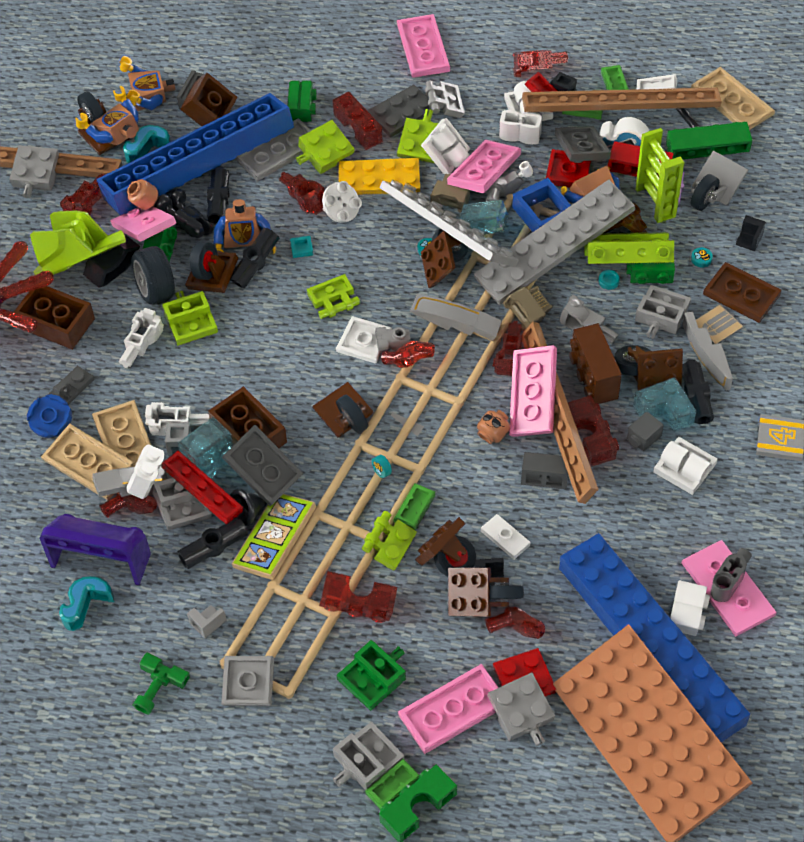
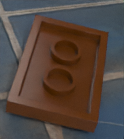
(742, 292)

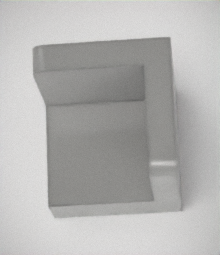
(175, 433)
(206, 621)

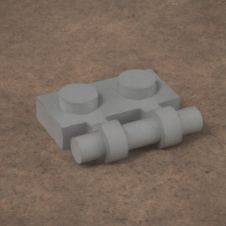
(449, 99)

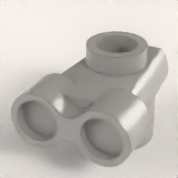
(391, 338)

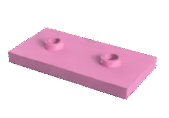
(423, 46)
(484, 166)
(143, 223)
(533, 391)
(746, 606)
(450, 709)

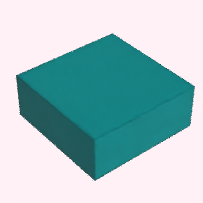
(301, 246)

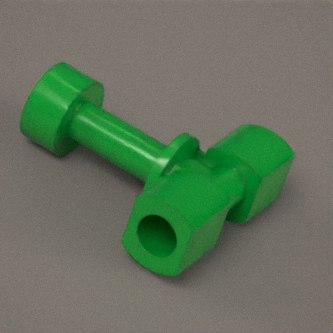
(161, 676)

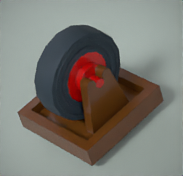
(210, 268)
(448, 548)

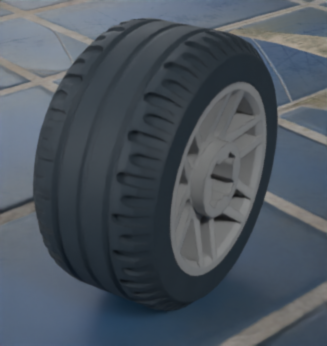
(153, 275)

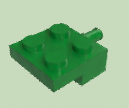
(373, 674)

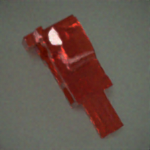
(537, 60)
(306, 192)
(86, 195)
(511, 342)

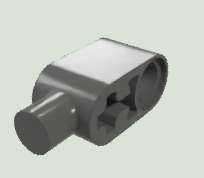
(731, 581)

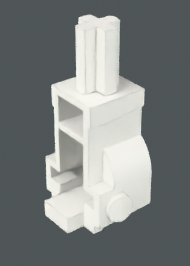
(136, 343)
(180, 415)

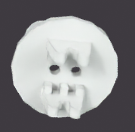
(347, 196)

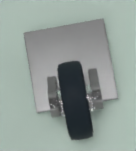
(716, 181)

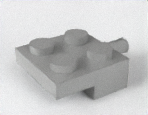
(34, 169)
(662, 310)
(177, 504)
(521, 708)
(365, 756)

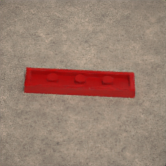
(202, 487)

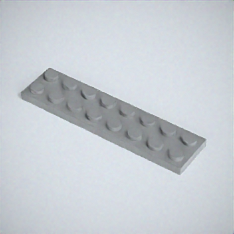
(449, 223)
(556, 241)

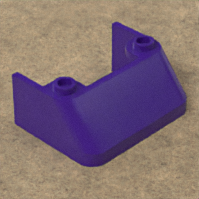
(98, 540)

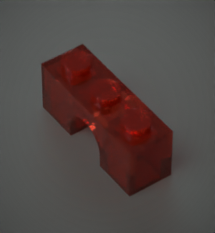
(366, 128)
(599, 446)
(338, 597)

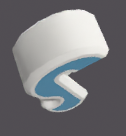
(626, 129)

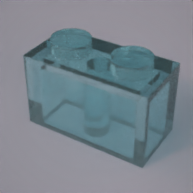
(486, 216)

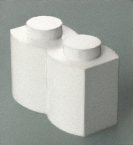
(520, 127)
(145, 471)
(688, 607)

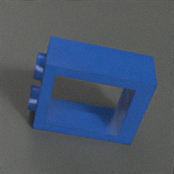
(534, 194)

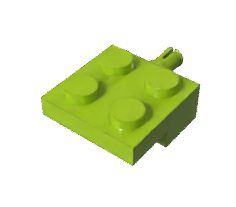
(414, 135)
(324, 147)
(189, 317)

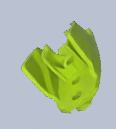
(72, 241)

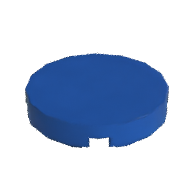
(49, 416)

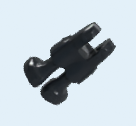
(187, 217)

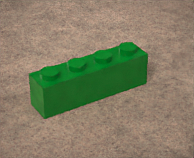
(702, 141)

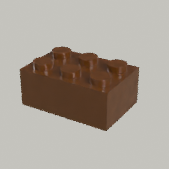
(58, 315)
(595, 364)
(243, 411)

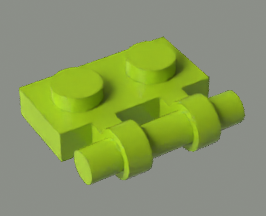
(332, 291)
(394, 546)

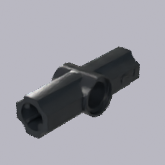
(217, 194)
(261, 247)
(697, 391)
(201, 549)

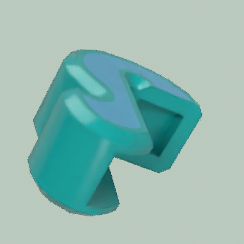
(144, 140)
(80, 595)

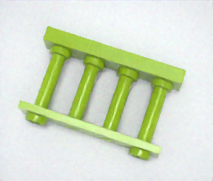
(669, 172)
(630, 248)

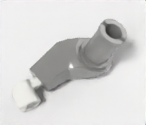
(509, 183)

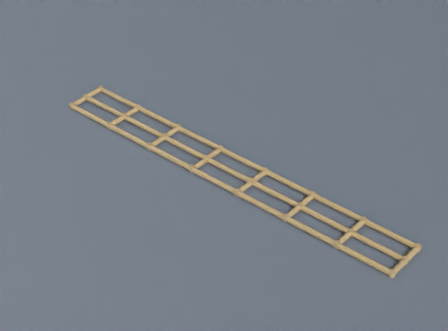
(361, 445)

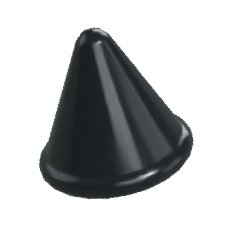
(251, 504)

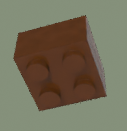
(208, 100)

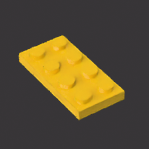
(368, 175)

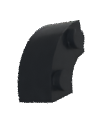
(110, 264)

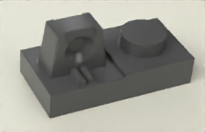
(72, 384)

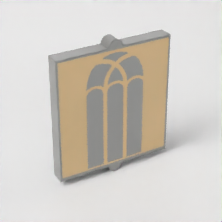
(719, 324)

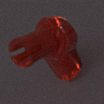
(408, 354)
(131, 502)
(518, 620)

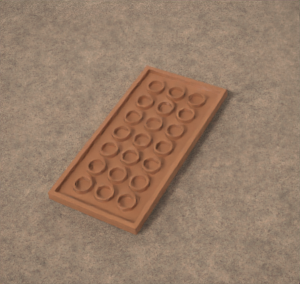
(651, 735)

